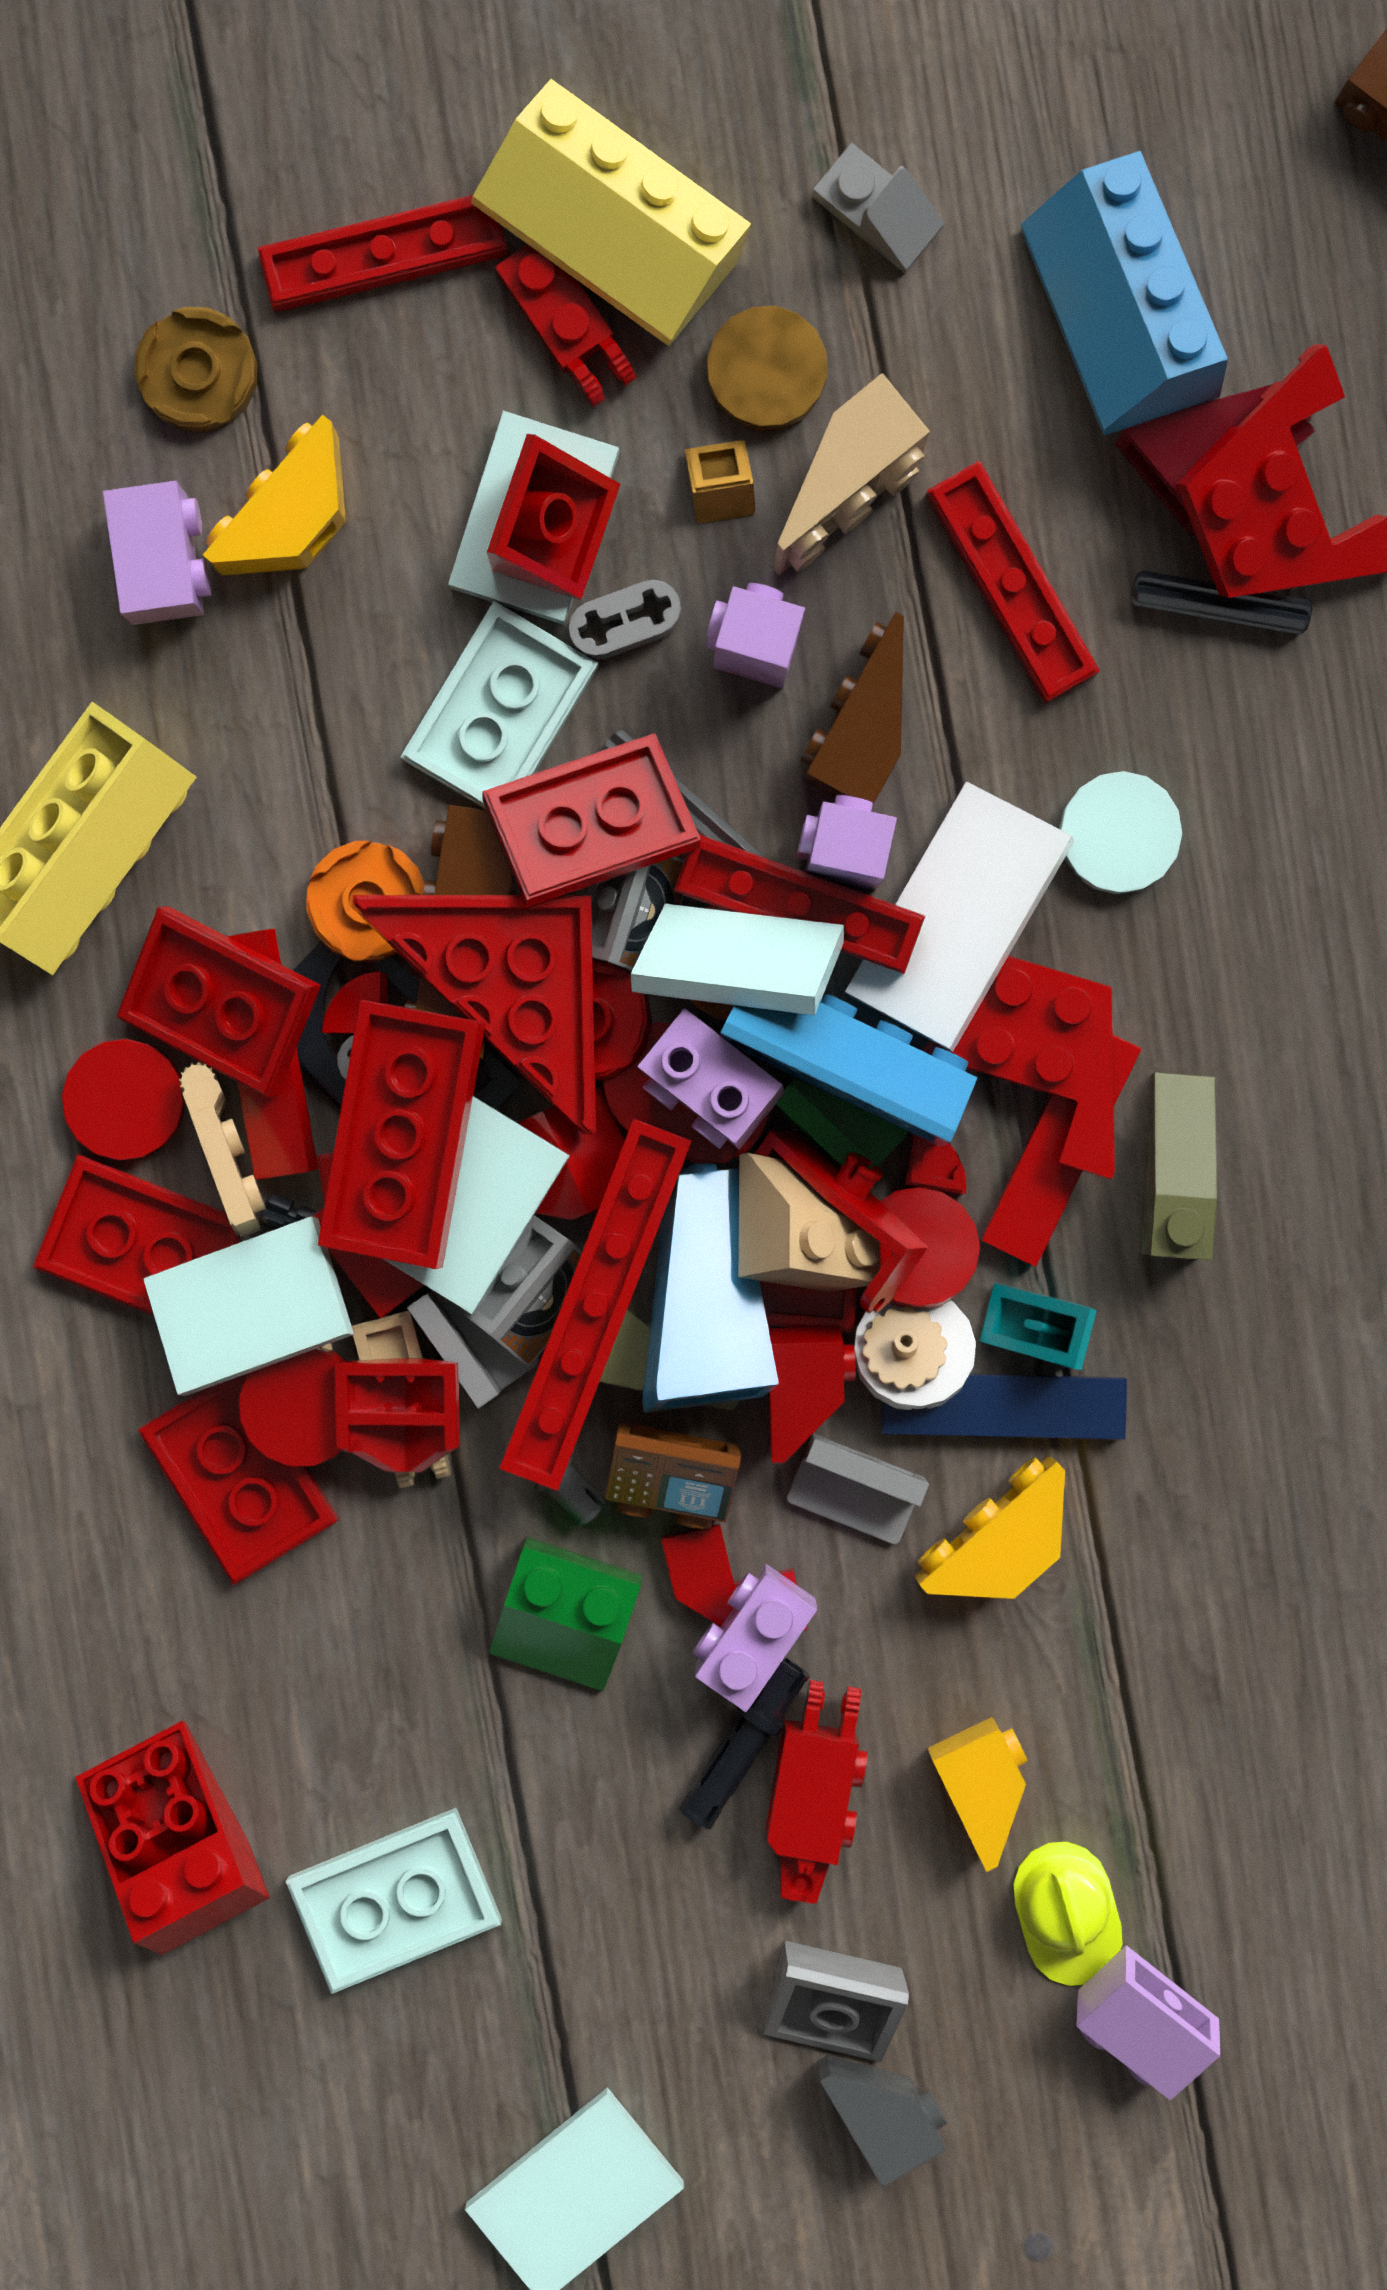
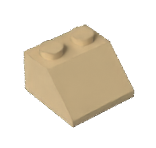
(796, 1234)

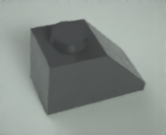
(884, 2115)

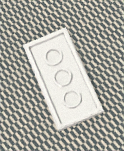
(977, 896)

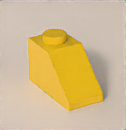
(983, 1783)

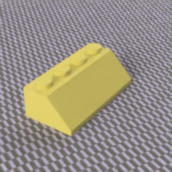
(611, 212)
(81, 834)

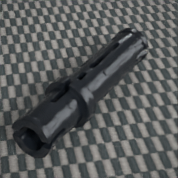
(743, 1745)

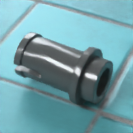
(576, 1496)

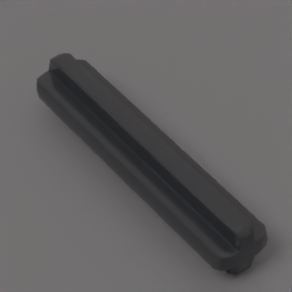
(1202, 600)

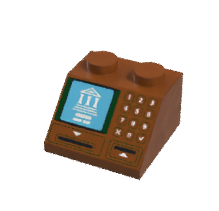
(672, 1475)

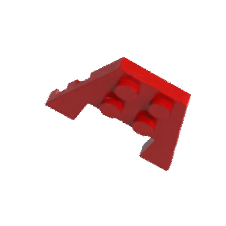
(1258, 506)
(1056, 1039)

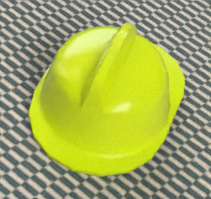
(1067, 1912)

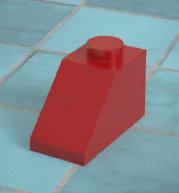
(811, 1381)

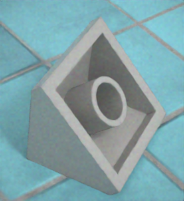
(836, 2001)

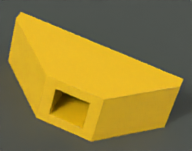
(288, 510)
(1005, 1540)

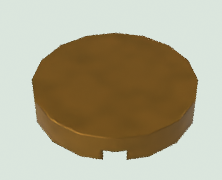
(767, 368)
(196, 369)

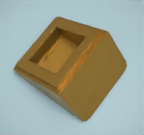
(720, 481)

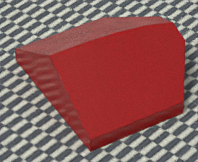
(591, 1159)
(397, 1411)

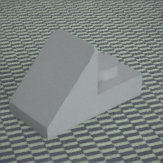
(879, 207)

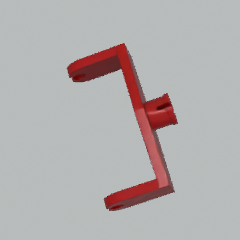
(850, 1193)

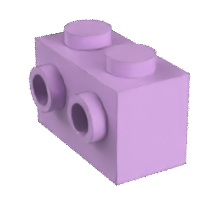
(155, 552)
(755, 634)
(847, 842)
(710, 1080)
(754, 1637)
(1147, 2023)

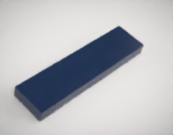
(1021, 1408)

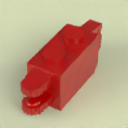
(812, 1794)

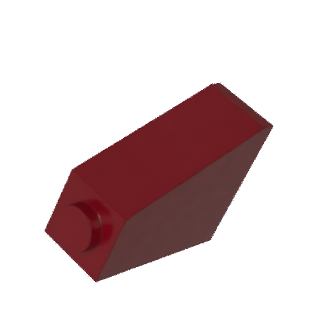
(1173, 443)

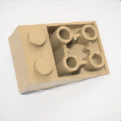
(866, 449)

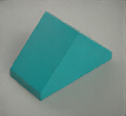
(1038, 1326)

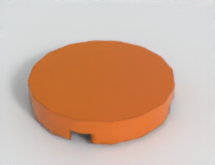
(350, 871)

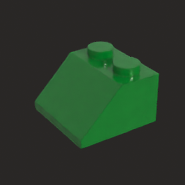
(565, 1613)

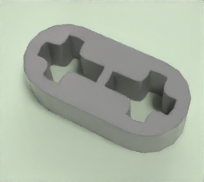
(619, 606)

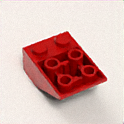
(170, 1841)

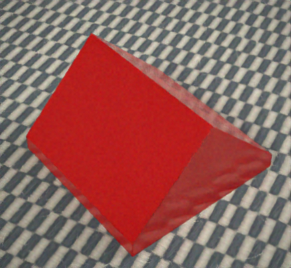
(552, 519)

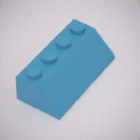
(1125, 296)
(859, 1064)

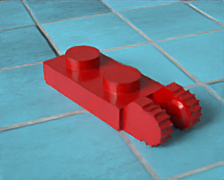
(563, 319)

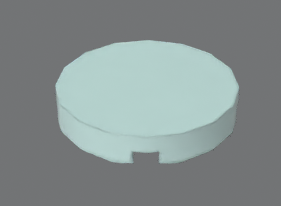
(1121, 832)

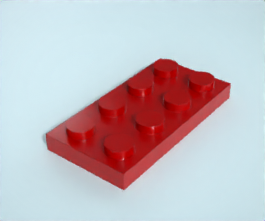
(401, 1134)

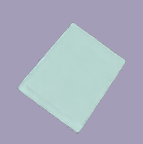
(472, 568)
(499, 706)
(738, 959)
(497, 1194)
(248, 1306)
(393, 1900)
(574, 2194)

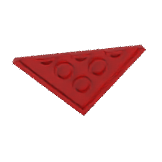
(515, 971)

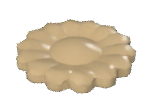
(904, 1348)

